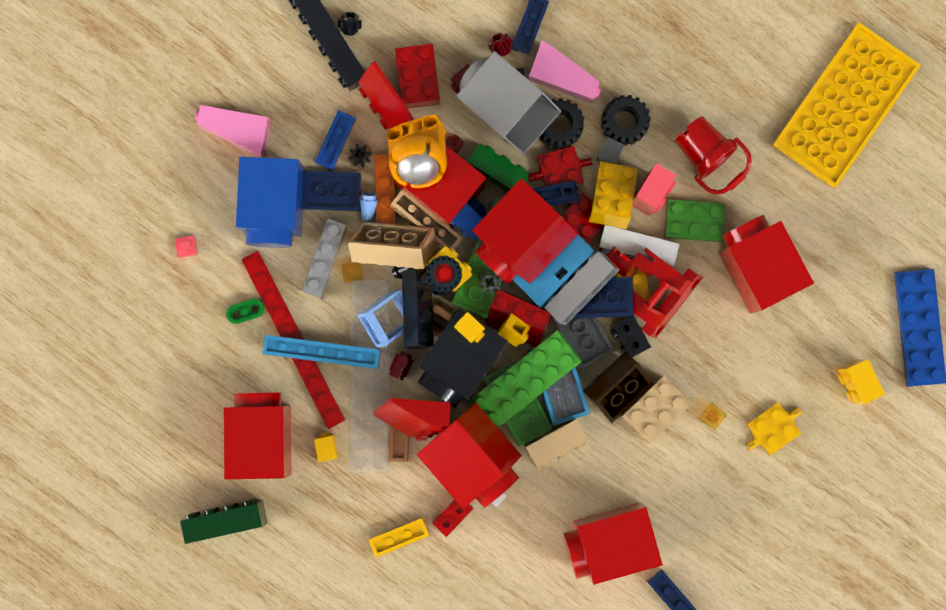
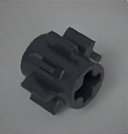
(349, 23)
(365, 156)

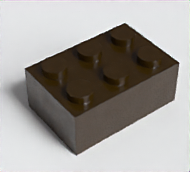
(618, 387)

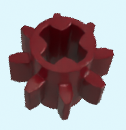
(501, 44)

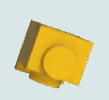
(514, 330)

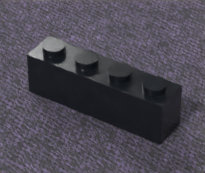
(417, 310)

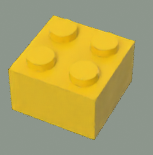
(860, 382)

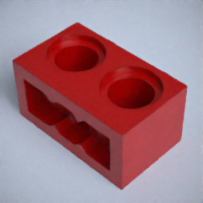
(451, 517)

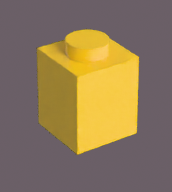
(470, 328)
(326, 447)

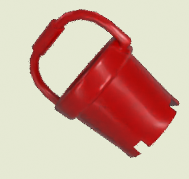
(709, 150)

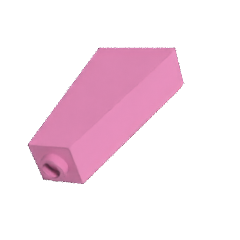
(562, 74)
(239, 128)

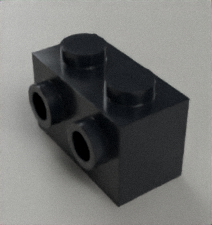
(630, 336)

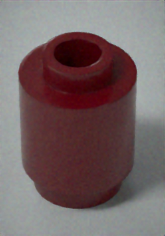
(401, 365)

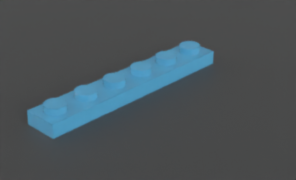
(321, 351)

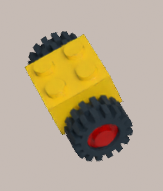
(446, 272)

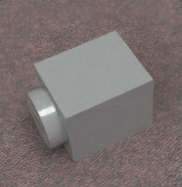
(507, 101)

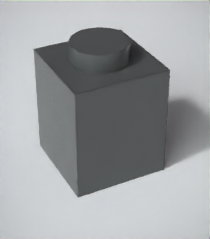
(610, 151)

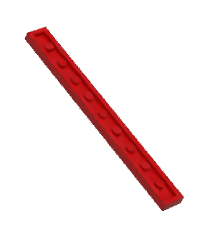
(288, 328)

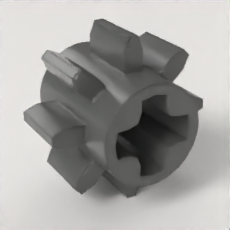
(485, 283)

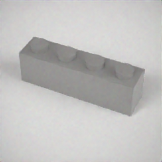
(324, 258)
(581, 288)

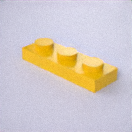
(398, 537)

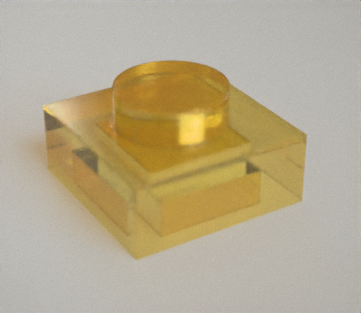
(352, 271)
(712, 416)

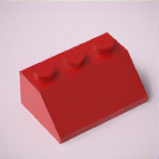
(531, 314)

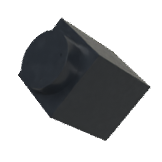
(456, 365)

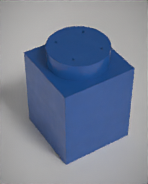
(270, 201)

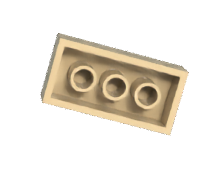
(393, 245)

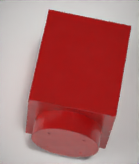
(451, 191)
(522, 235)
(764, 263)
(257, 437)
(472, 459)
(613, 544)

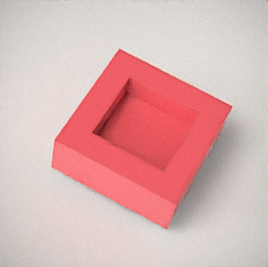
(186, 246)

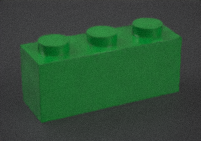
(496, 168)

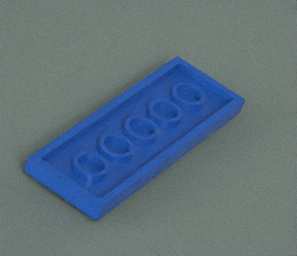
(920, 327)

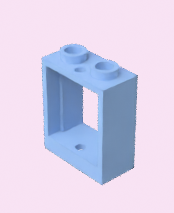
(372, 325)

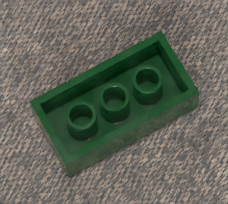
(223, 522)

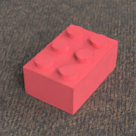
(654, 189)

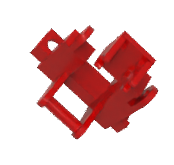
(670, 278)

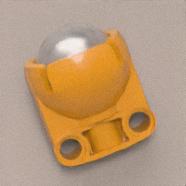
(418, 151)

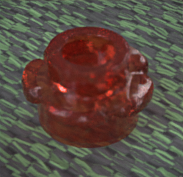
(454, 139)

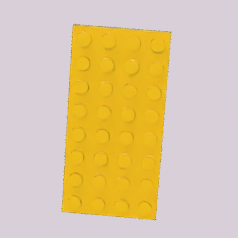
(846, 105)

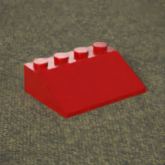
(383, 98)
(415, 417)

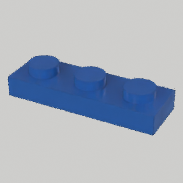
(335, 140)

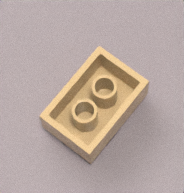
(655, 409)
(556, 443)

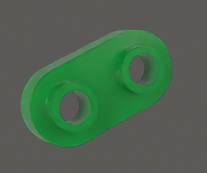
(245, 310)

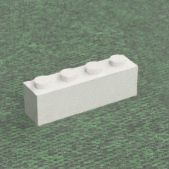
(633, 242)

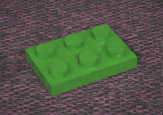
(694, 220)

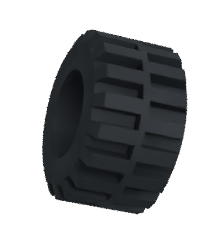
(633, 106)
(566, 139)

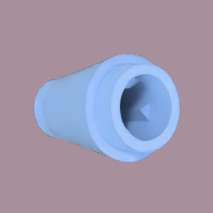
(368, 204)

